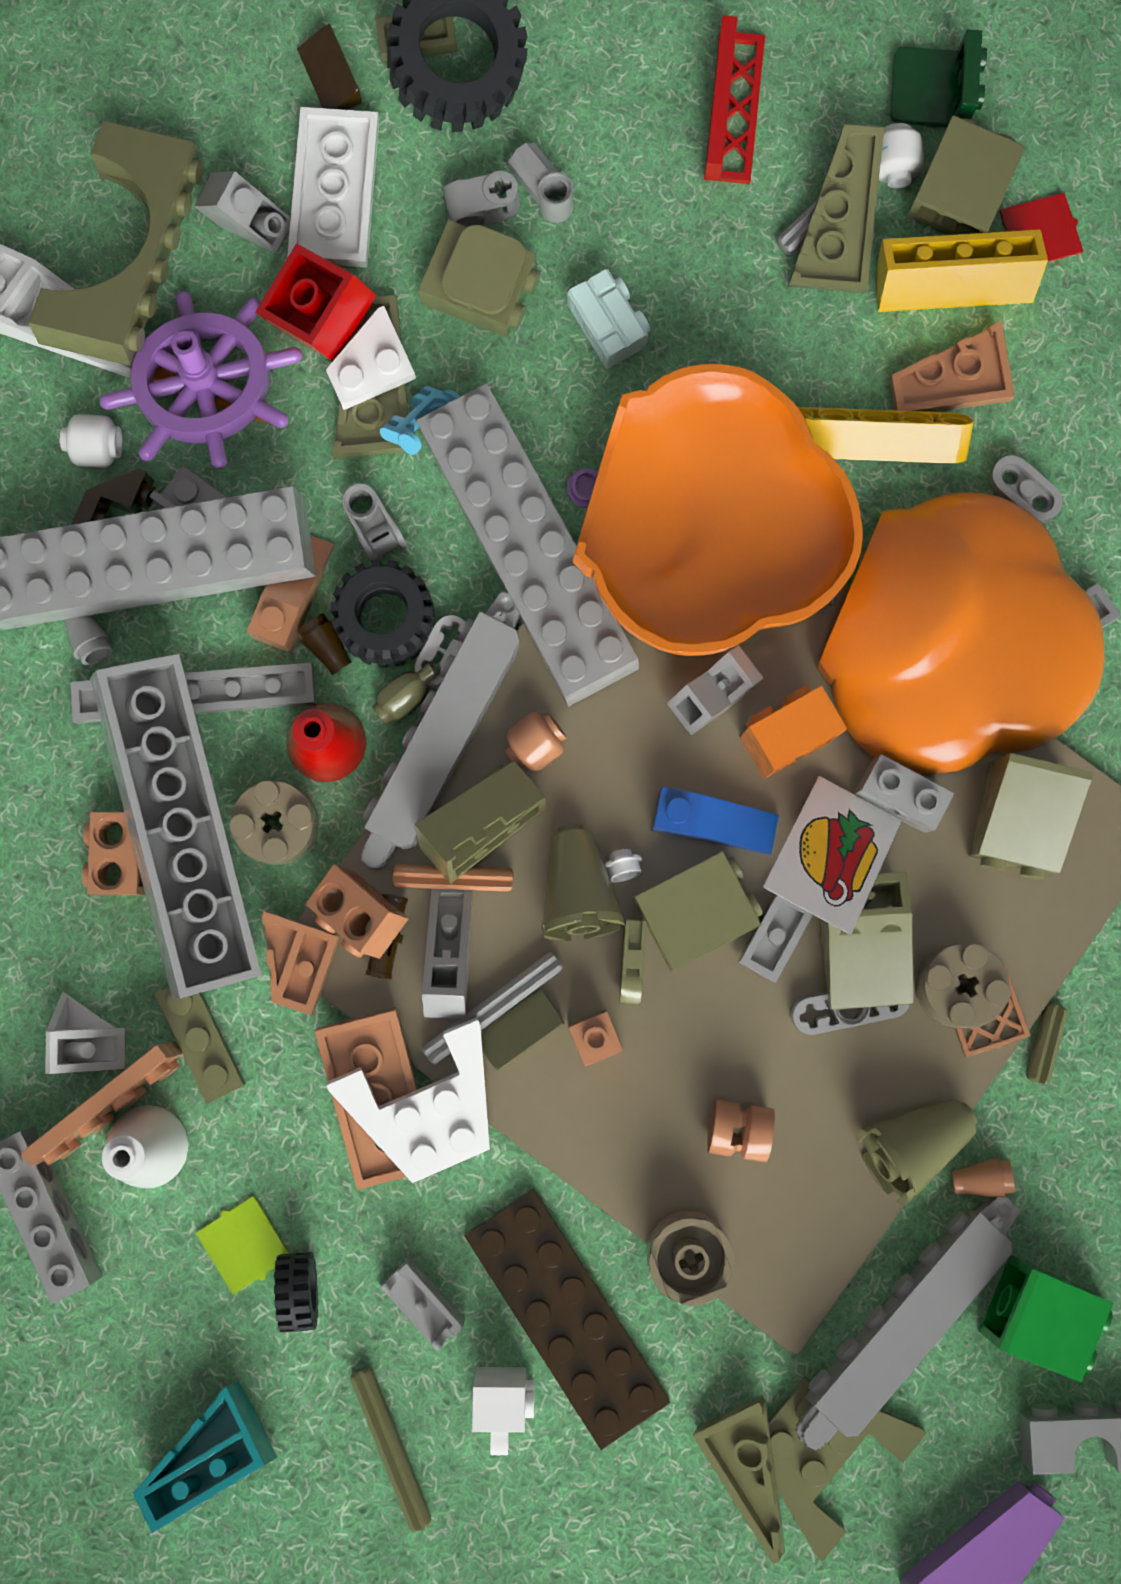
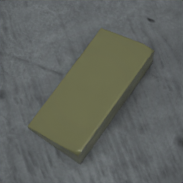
(519, 1029)

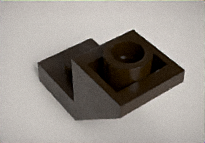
(122, 492)

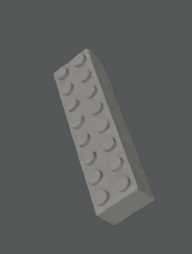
(527, 544)
(154, 557)
(175, 825)

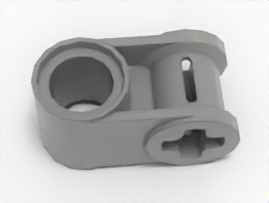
(476, 199)
(374, 528)

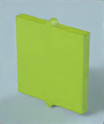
(242, 1244)

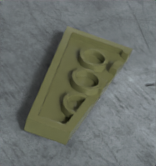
(841, 228)
(361, 424)

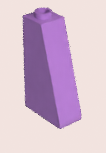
(996, 1543)

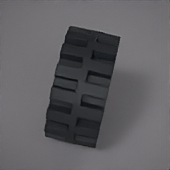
(296, 1292)

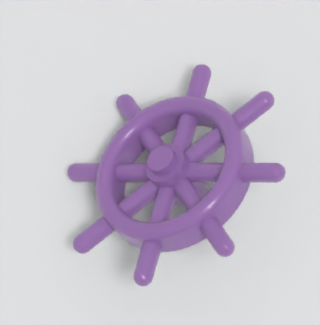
(202, 379)

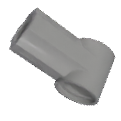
(543, 181)

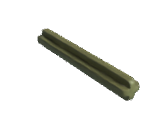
(391, 1449)

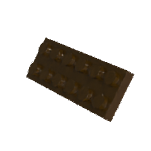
(567, 1319)

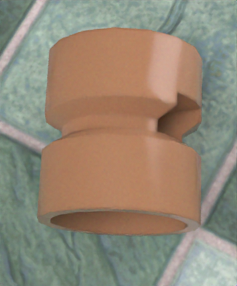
(755, 1132)

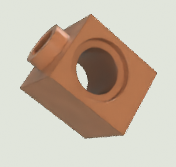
(595, 1038)

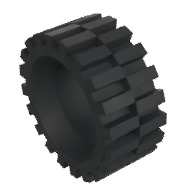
(452, 100)

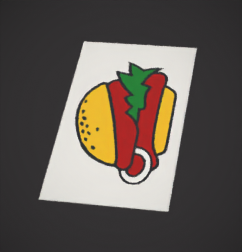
(833, 855)

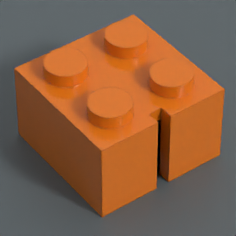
(795, 730)

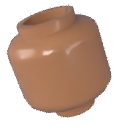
(535, 741)

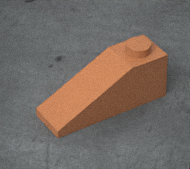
(286, 604)

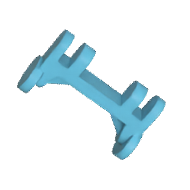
(402, 430)

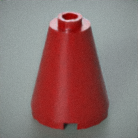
(336, 748)

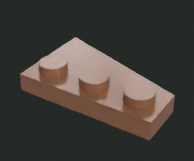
(960, 377)

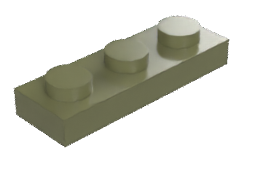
(201, 1044)

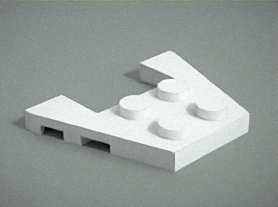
(432, 1124)

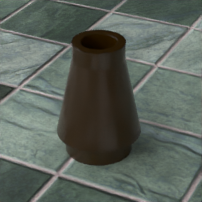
(323, 642)

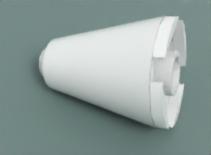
(145, 1147)

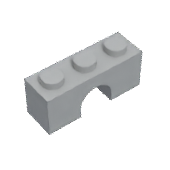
(1053, 1435)

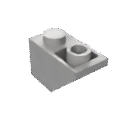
(243, 210)

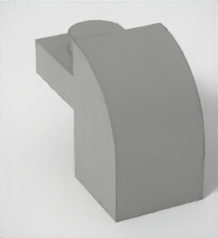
(715, 690)

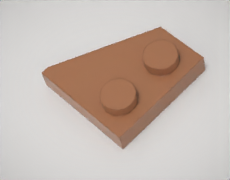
(297, 961)

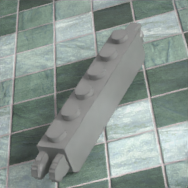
(444, 731)
(908, 1323)

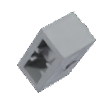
(904, 794)

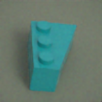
(210, 1457)

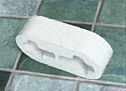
(435, 643)

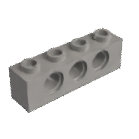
(45, 1220)

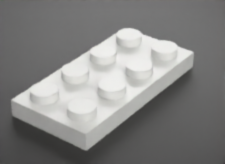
(334, 184)

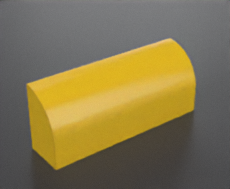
(959, 270)

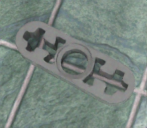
(822, 1022)

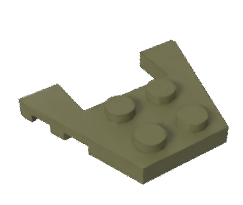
(805, 1472)

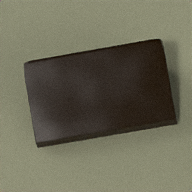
(329, 71)

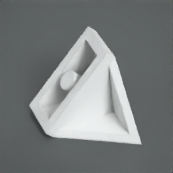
(81, 1040)

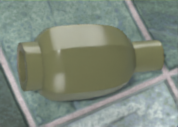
(404, 694)

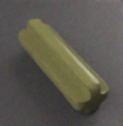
(1047, 1043)

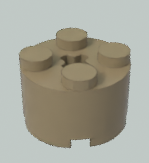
(251, 826)
(987, 987)
(713, 1267)

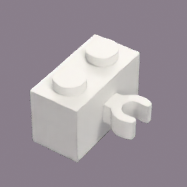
(501, 1403)

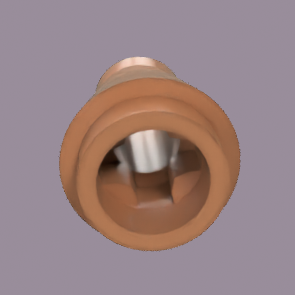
(985, 1178)

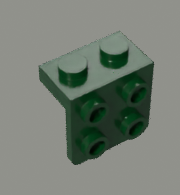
(938, 83)

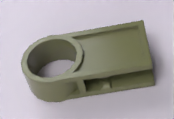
(632, 962)

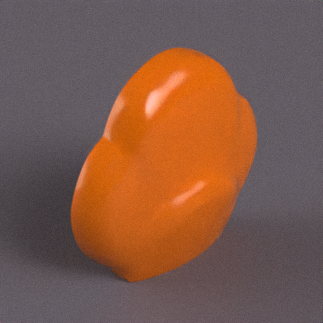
(715, 513)
(962, 637)

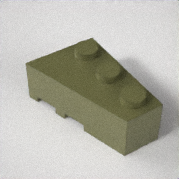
(479, 820)

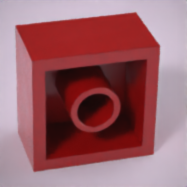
(315, 302)

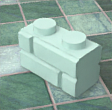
(608, 318)

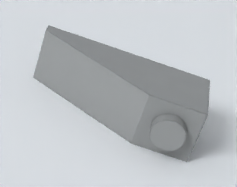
(447, 954)

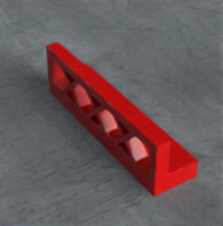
(722, 97)

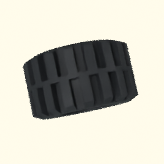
(364, 586)

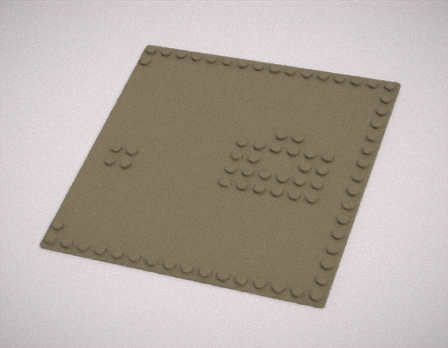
(639, 1121)

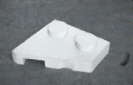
(370, 362)

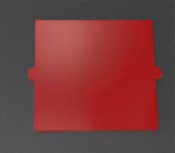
(1054, 220)

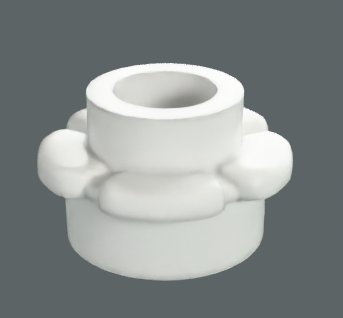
(623, 865)

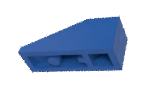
(714, 821)

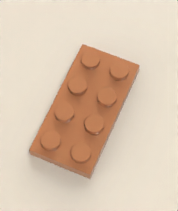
(381, 1050)
(96, 1111)

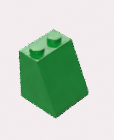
(1046, 1319)

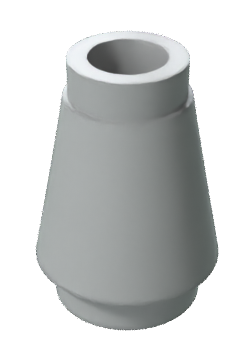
(88, 640)

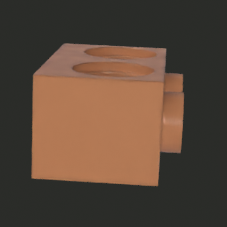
(103, 855)
(359, 907)

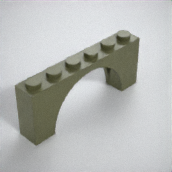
(111, 316)

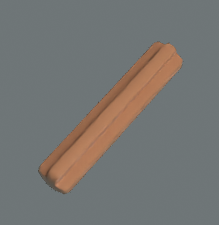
(474, 879)

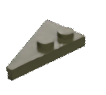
(743, 1460)

